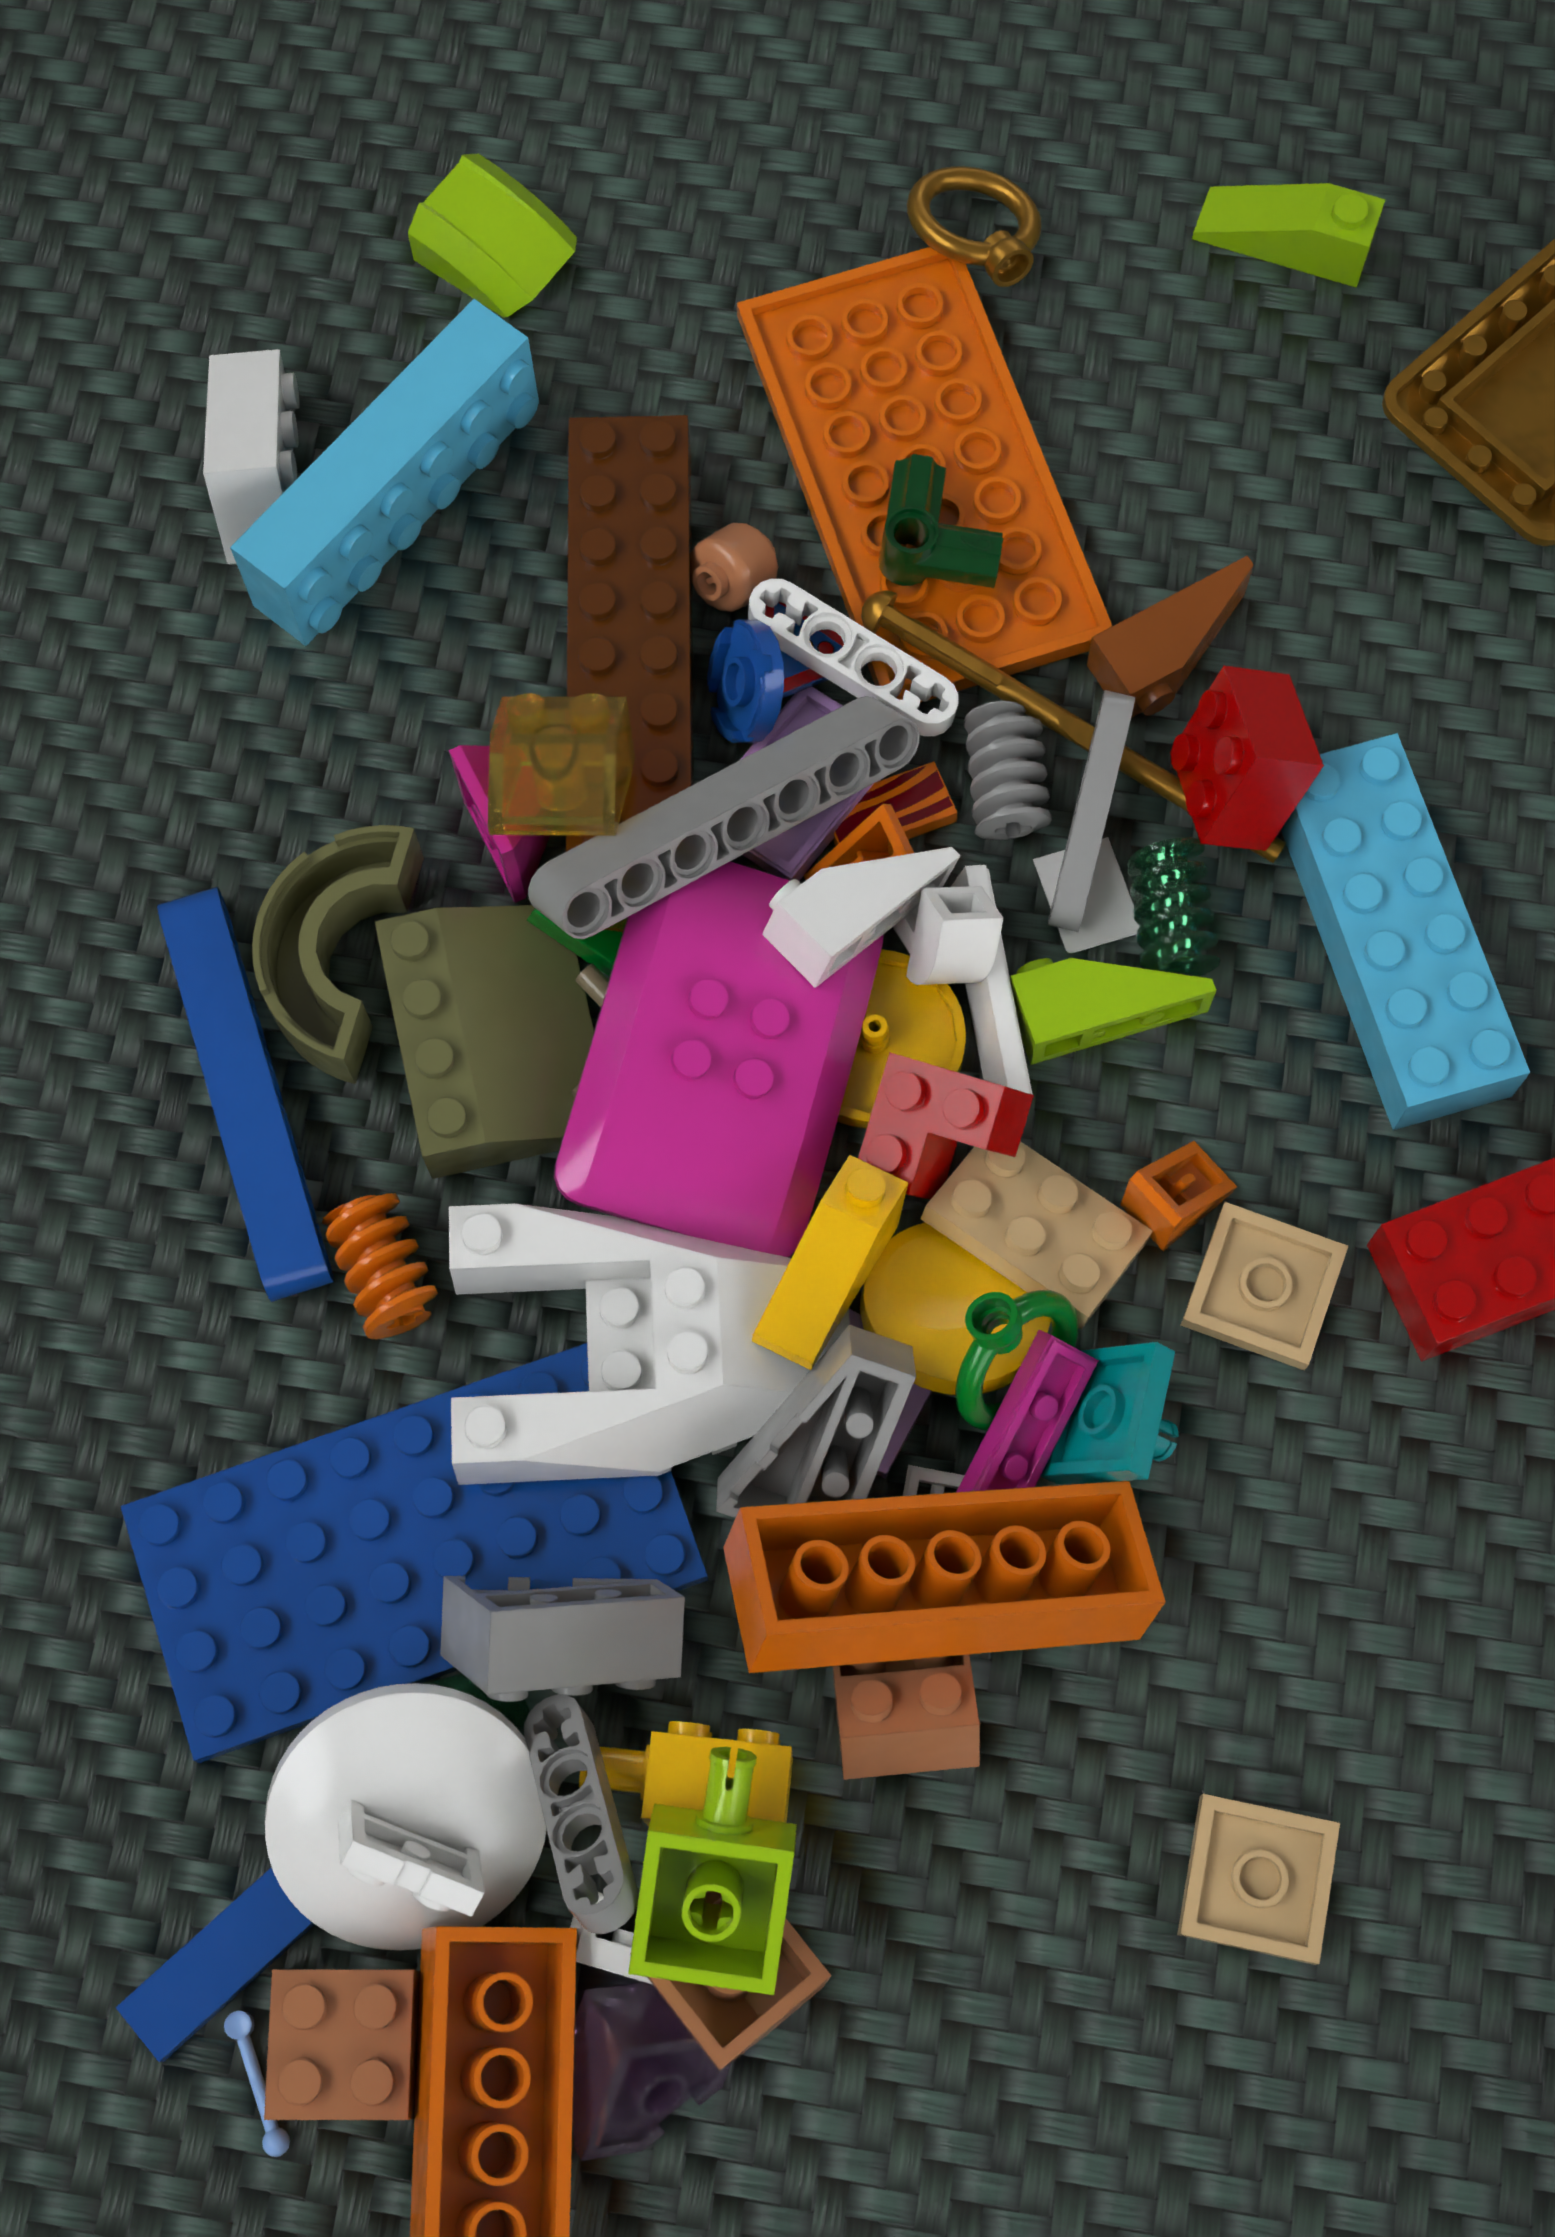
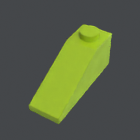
(1296, 226)
(1093, 1002)

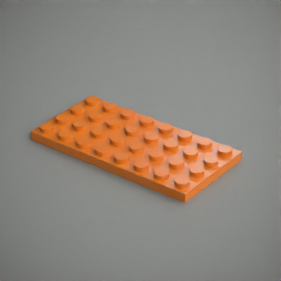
(903, 367)

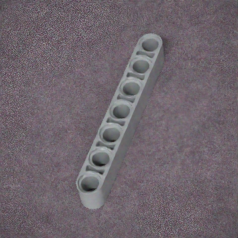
(722, 817)

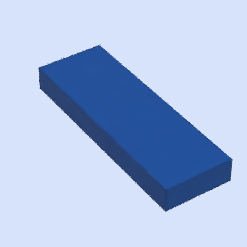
(214, 1967)

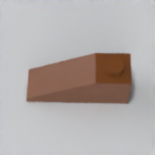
(1162, 644)

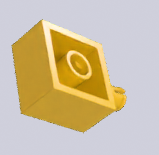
(678, 1765)

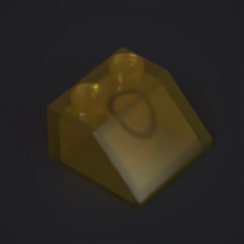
(559, 765)

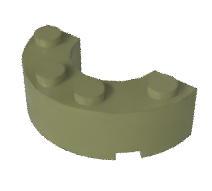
(301, 924)

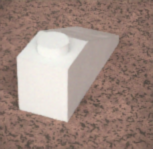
(849, 908)

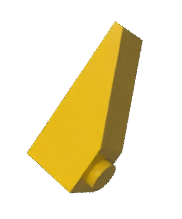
(832, 1261)

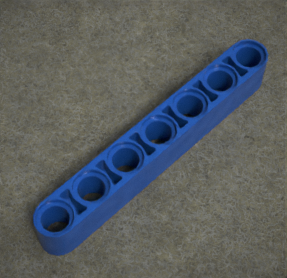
(245, 1095)

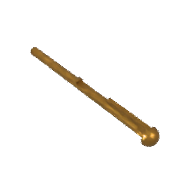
(880, 612)

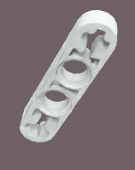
(858, 649)

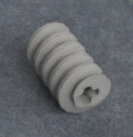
(1006, 771)

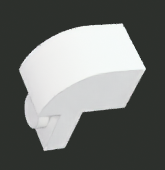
(951, 936)

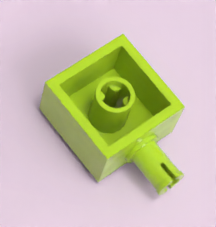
(719, 1852)

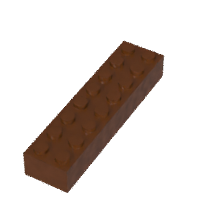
(634, 590)

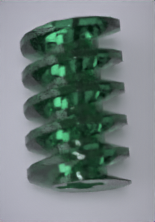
(1168, 909)

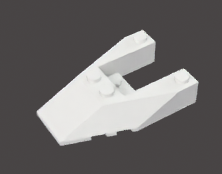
(663, 1342)

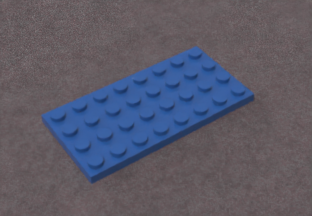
(332, 1557)

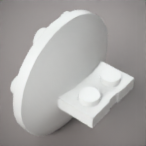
(404, 1815)

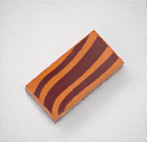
(916, 797)

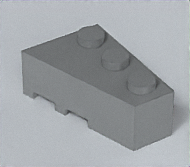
(827, 1431)
(562, 1635)

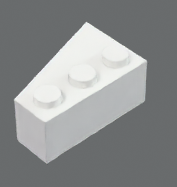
(248, 438)

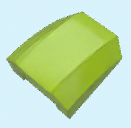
(489, 236)

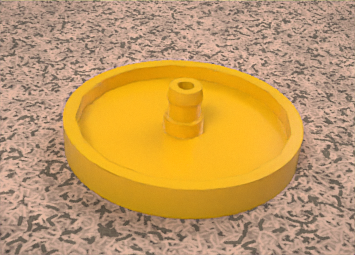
(906, 1021)
(922, 1298)

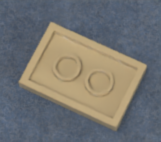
(1037, 1226)

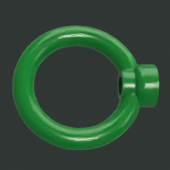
(981, 1319)

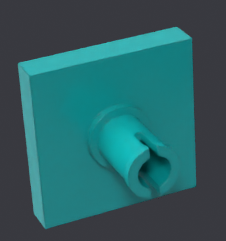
(1117, 1418)

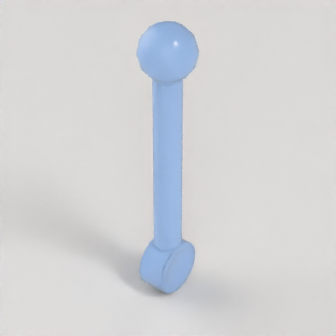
(240, 2026)

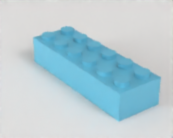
(388, 473)
(1401, 938)

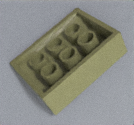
(485, 1032)

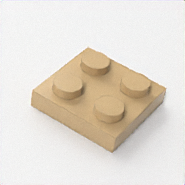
(1264, 1286)
(1259, 1879)

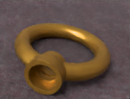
(1002, 255)

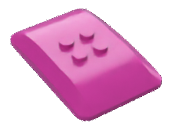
(713, 1071)

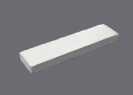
(994, 1009)

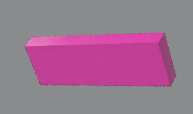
(1030, 1416)

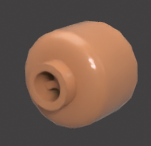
(731, 565)

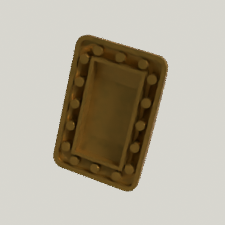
(1488, 400)

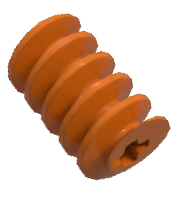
(378, 1265)

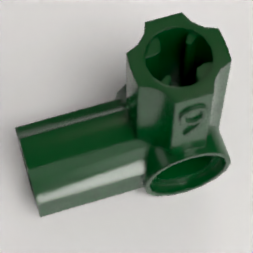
(941, 549)

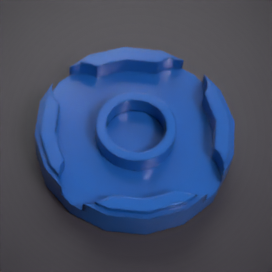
(748, 681)

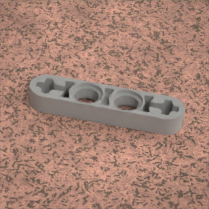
(1091, 811)
(572, 1813)

